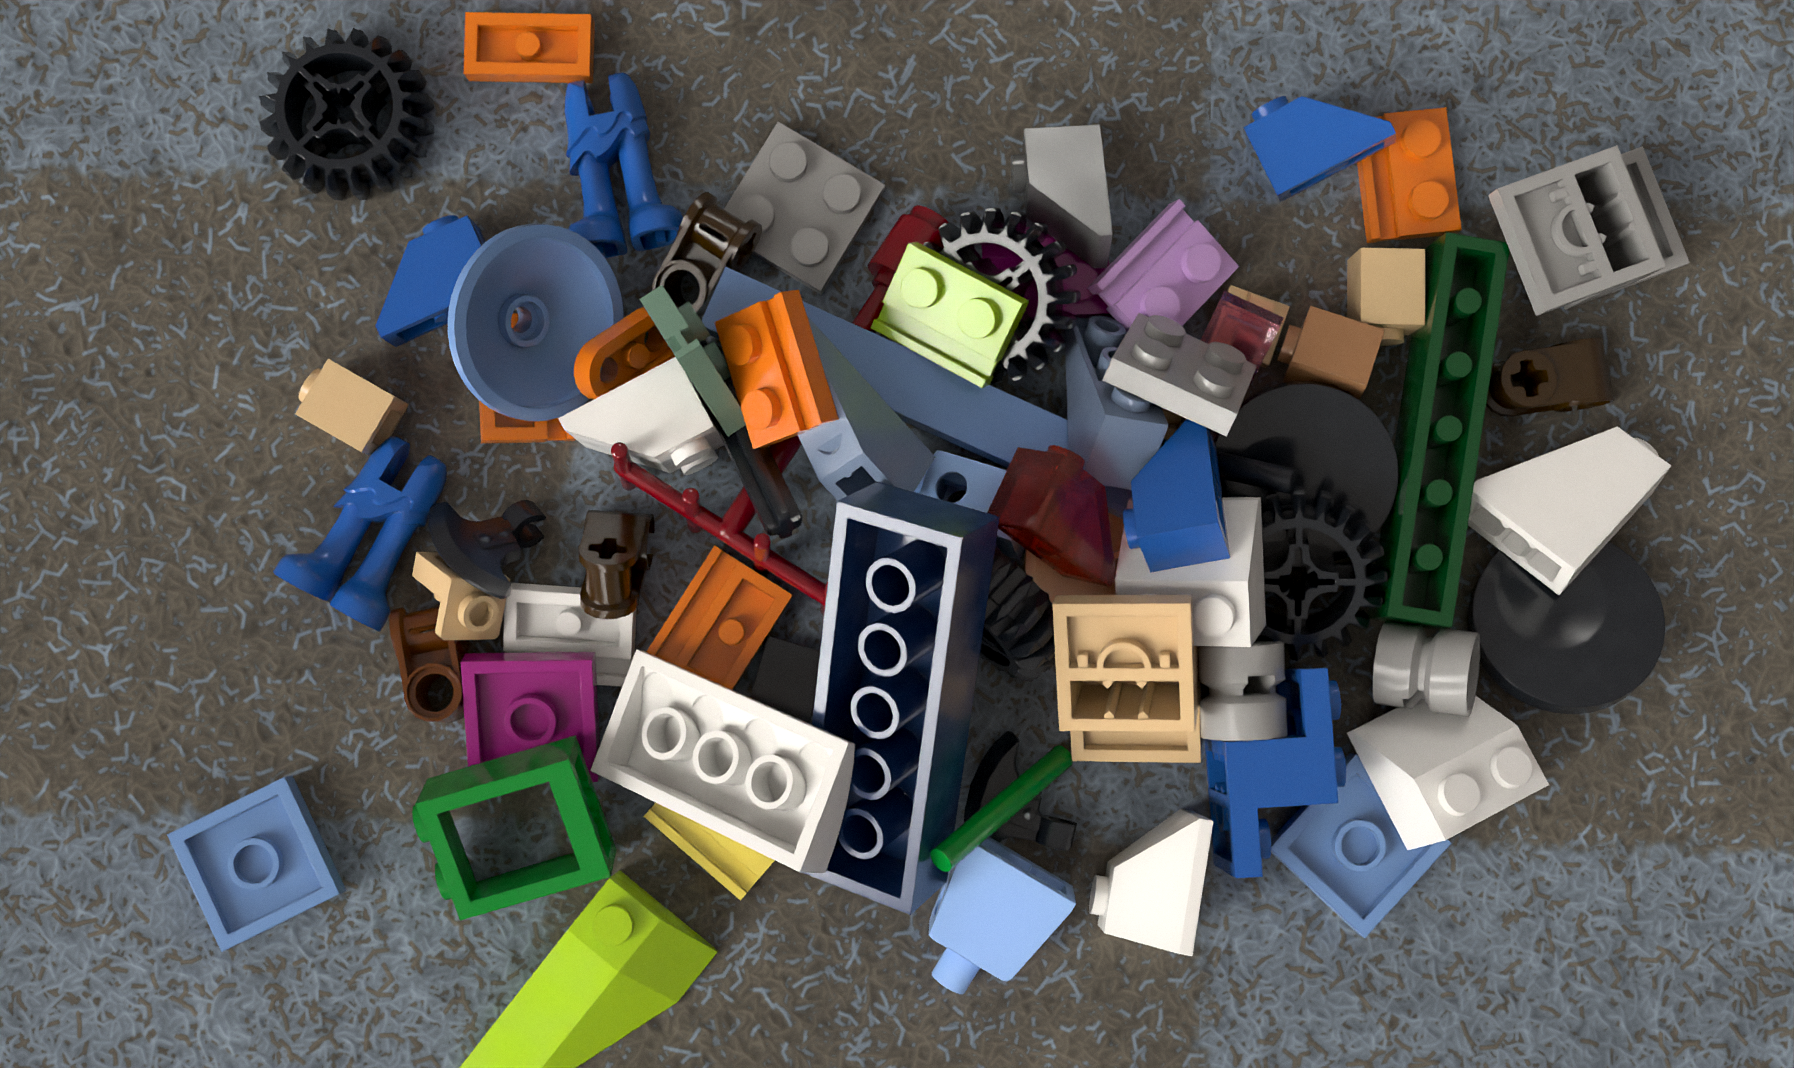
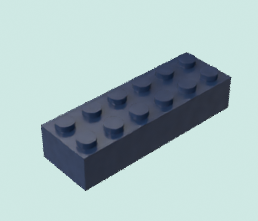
(901, 680)

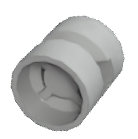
(1426, 668)
(1243, 692)

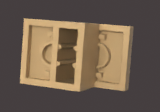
(1128, 677)

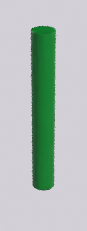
(1001, 808)

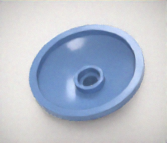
(562, 301)

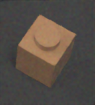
(1331, 351)

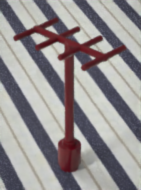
(918, 226)

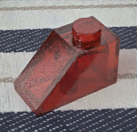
(1057, 513)

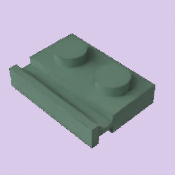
(703, 365)

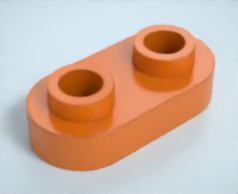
(620, 354)

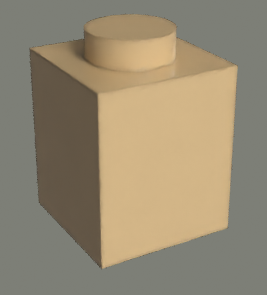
(1387, 290)
(349, 407)

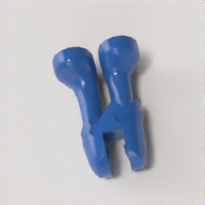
(595, 146)
(366, 501)

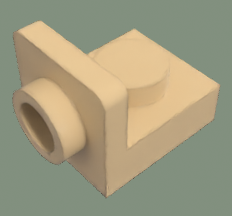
(463, 609)

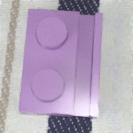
(1164, 270)

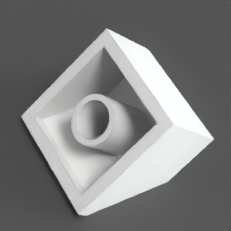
(655, 417)
(1224, 592)
(1445, 768)

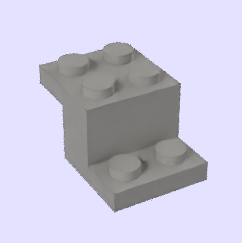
(1588, 228)

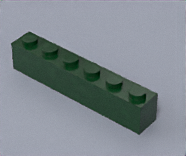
(1441, 430)

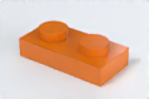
(529, 47)

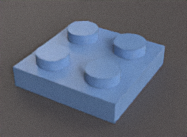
(1353, 852)
(256, 862)

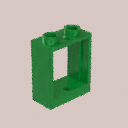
(567, 773)

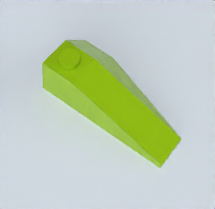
(598, 983)

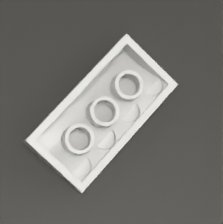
(728, 763)

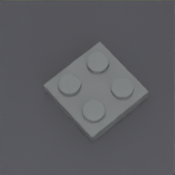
(806, 206)
(1181, 372)

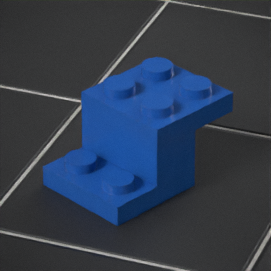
(1274, 772)

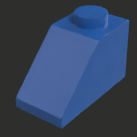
(1312, 141)
(426, 279)
(1179, 503)

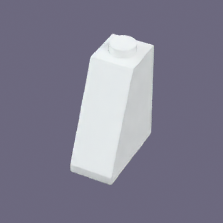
(1566, 503)

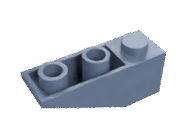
(1106, 424)
(867, 440)

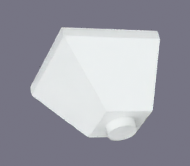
(1156, 885)

